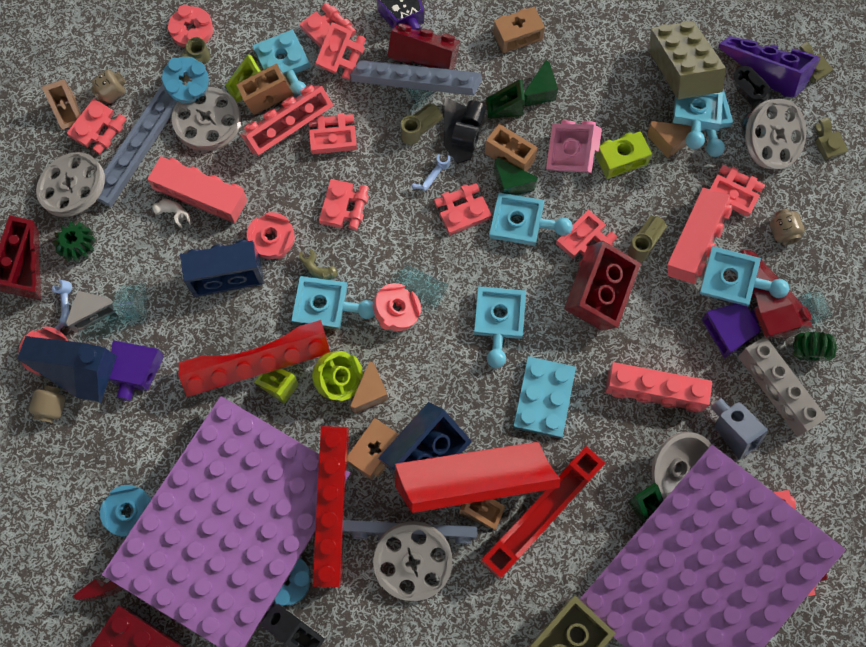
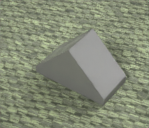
(88, 310)

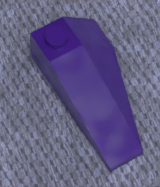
(779, 69)

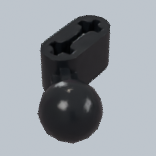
(748, 90)

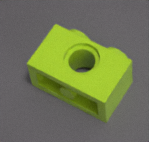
(614, 164)

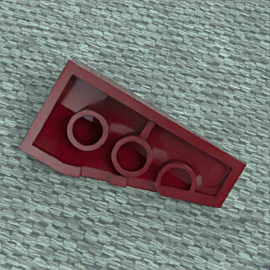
(778, 316)

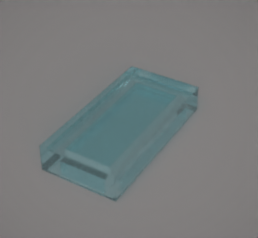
(424, 286)

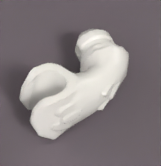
(167, 205)

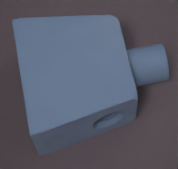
(738, 427)

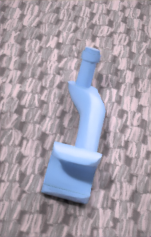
(429, 180)
(64, 290)

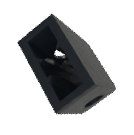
(284, 625)

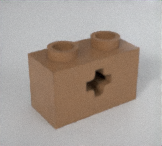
(518, 29)
(264, 89)
(510, 148)
(360, 456)

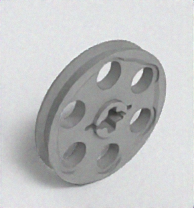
(205, 127)
(768, 135)
(79, 184)
(406, 571)

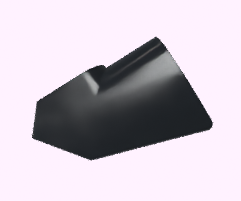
(462, 128)

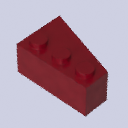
(423, 47)
(20, 258)

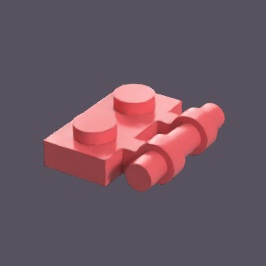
(317, 26)
(334, 47)
(90, 124)
(332, 139)
(741, 197)
(337, 203)
(464, 215)
(583, 232)

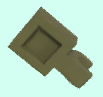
(823, 67)
(829, 143)

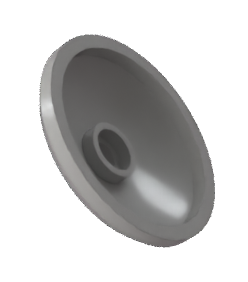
(680, 451)

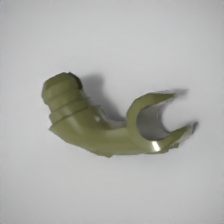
(317, 272)

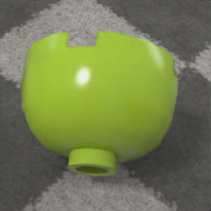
(337, 375)

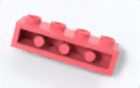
(286, 119)
(198, 189)
(699, 236)
(658, 387)

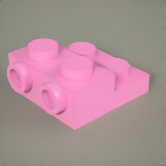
(573, 146)

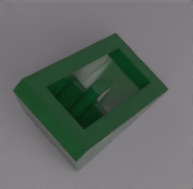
(542, 87)
(507, 101)
(513, 179)
(646, 502)

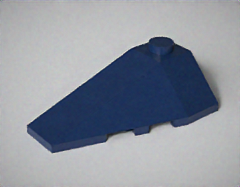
(71, 365)

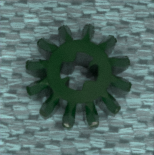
(68, 248)
(815, 346)

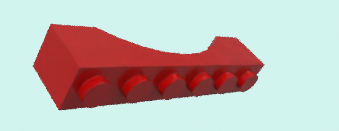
(212, 372)
(330, 506)
(542, 513)

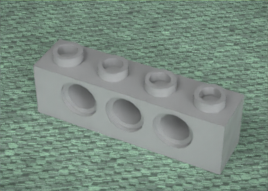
(781, 386)

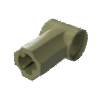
(193, 45)
(420, 123)
(647, 238)

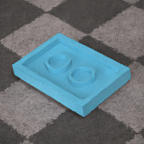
(544, 397)

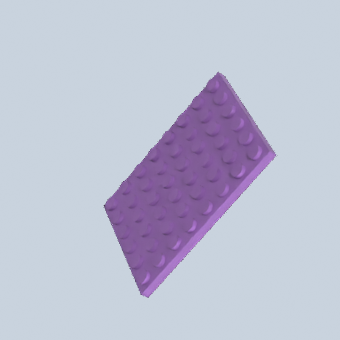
(223, 527)
(712, 564)

